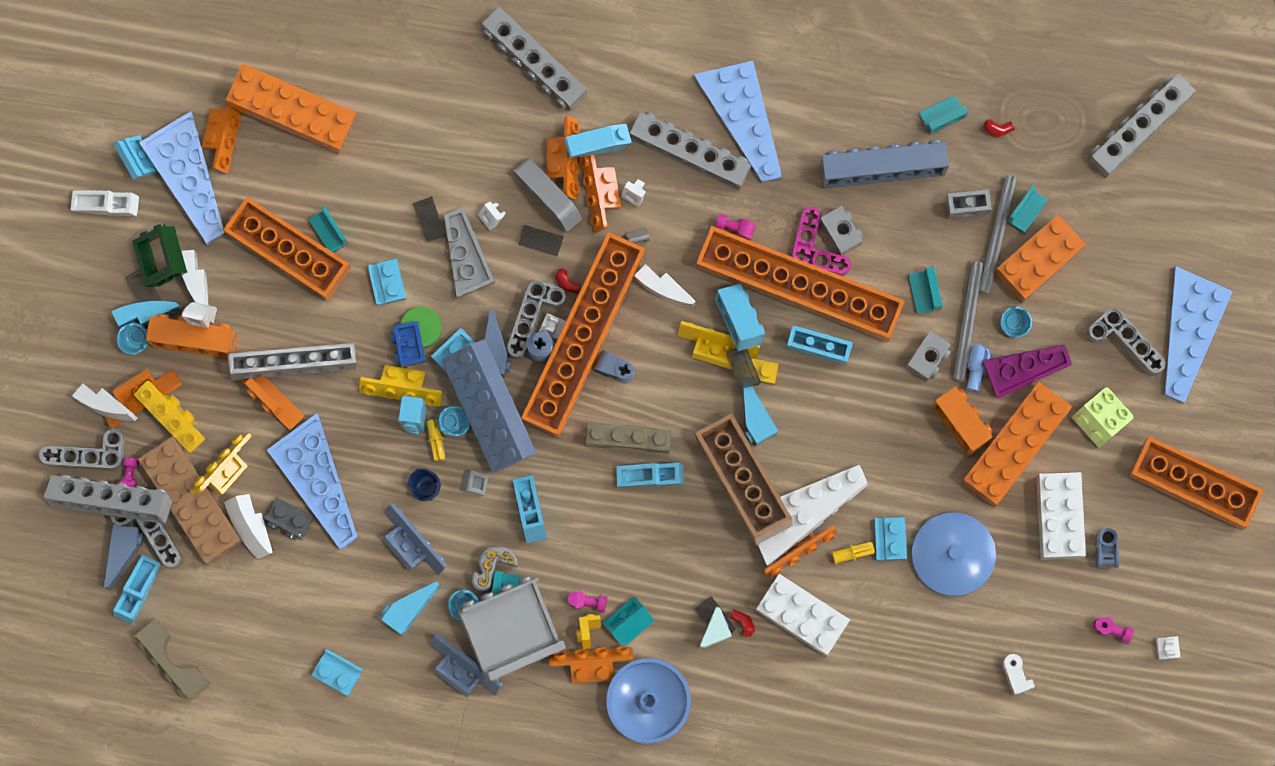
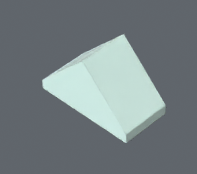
(716, 631)

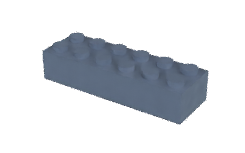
(884, 165)
(488, 406)

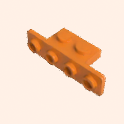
(221, 136)
(559, 163)
(600, 190)
(126, 391)
(273, 401)
(807, 545)
(591, 664)

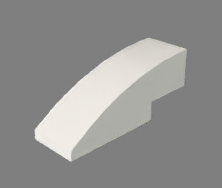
(105, 203)
(195, 279)
(663, 287)
(199, 314)
(103, 404)
(249, 525)

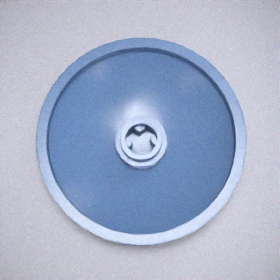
(953, 554)
(648, 700)

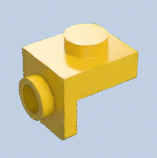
(586, 623)

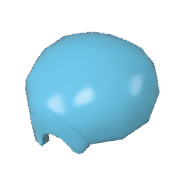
(1016, 322)
(132, 338)
(453, 421)
(459, 598)

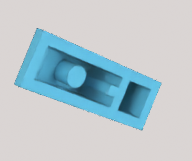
(598, 141)
(757, 420)
(529, 509)
(406, 610)

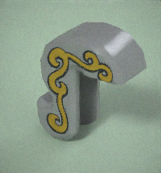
(488, 563)

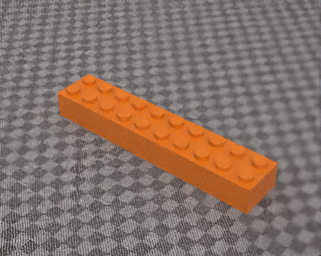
(799, 284)
(583, 335)

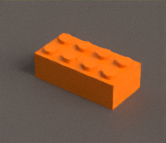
(1040, 258)
(182, 337)

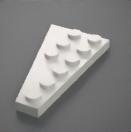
(811, 507)

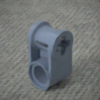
(610, 366)
(1106, 550)

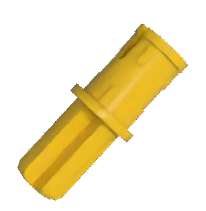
(435, 440)
(853, 552)

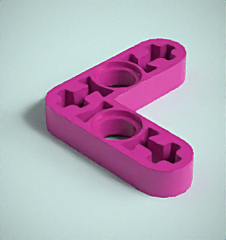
(807, 247)

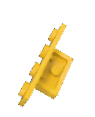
(710, 344)
(398, 383)
(171, 415)
(226, 469)

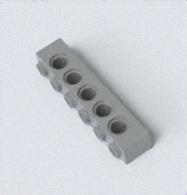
(500, 20)
(1182, 93)
(733, 178)
(292, 361)
(155, 511)

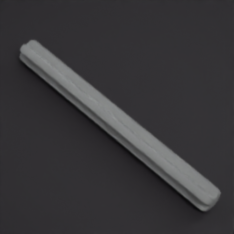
(997, 234)
(968, 321)

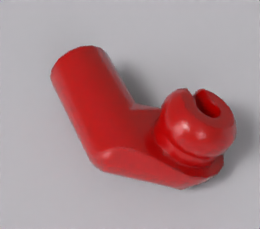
(998, 130)
(565, 283)
(746, 622)

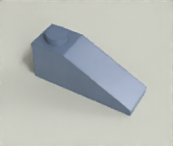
(496, 345)
(123, 548)

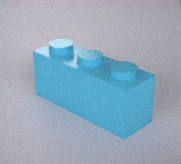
(739, 317)
(819, 345)
(413, 415)

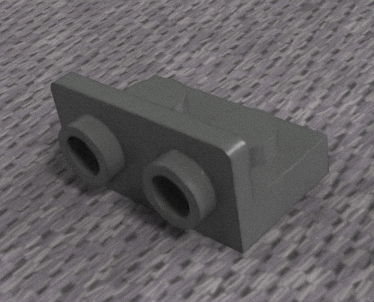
(288, 518)

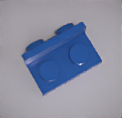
(409, 344)

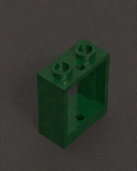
(172, 253)

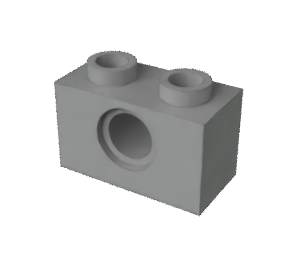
(968, 204)
(842, 243)
(934, 345)

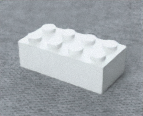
(1060, 516)
(802, 615)

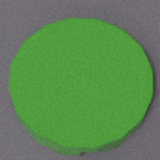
(429, 324)

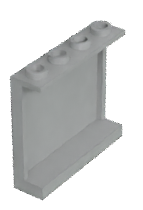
(509, 629)

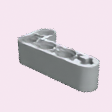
(548, 194)
(531, 320)
(1128, 345)
(83, 453)
(152, 535)

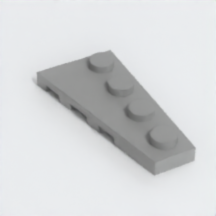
(467, 258)

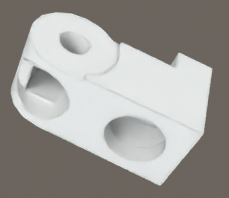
(1013, 670)

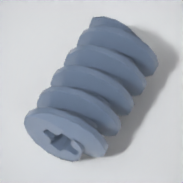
(534, 342)

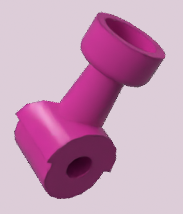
(743, 227)
(129, 464)
(579, 600)
(1106, 626)

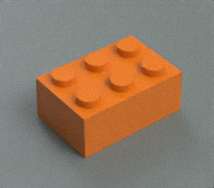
(962, 420)

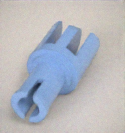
(976, 366)

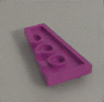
(1023, 368)

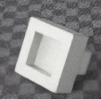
(634, 192)
(490, 215)
(552, 325)
(1167, 648)

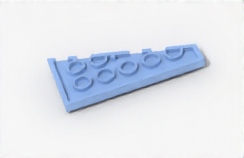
(740, 106)
(182, 166)
(1193, 321)
(311, 470)

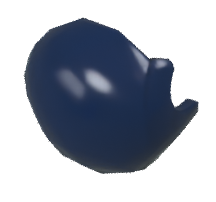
(424, 484)

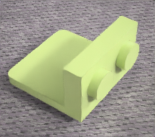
(1102, 417)

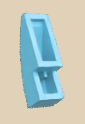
(143, 310)
(650, 475)
(136, 590)

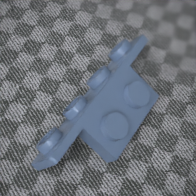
(409, 544)
(459, 669)

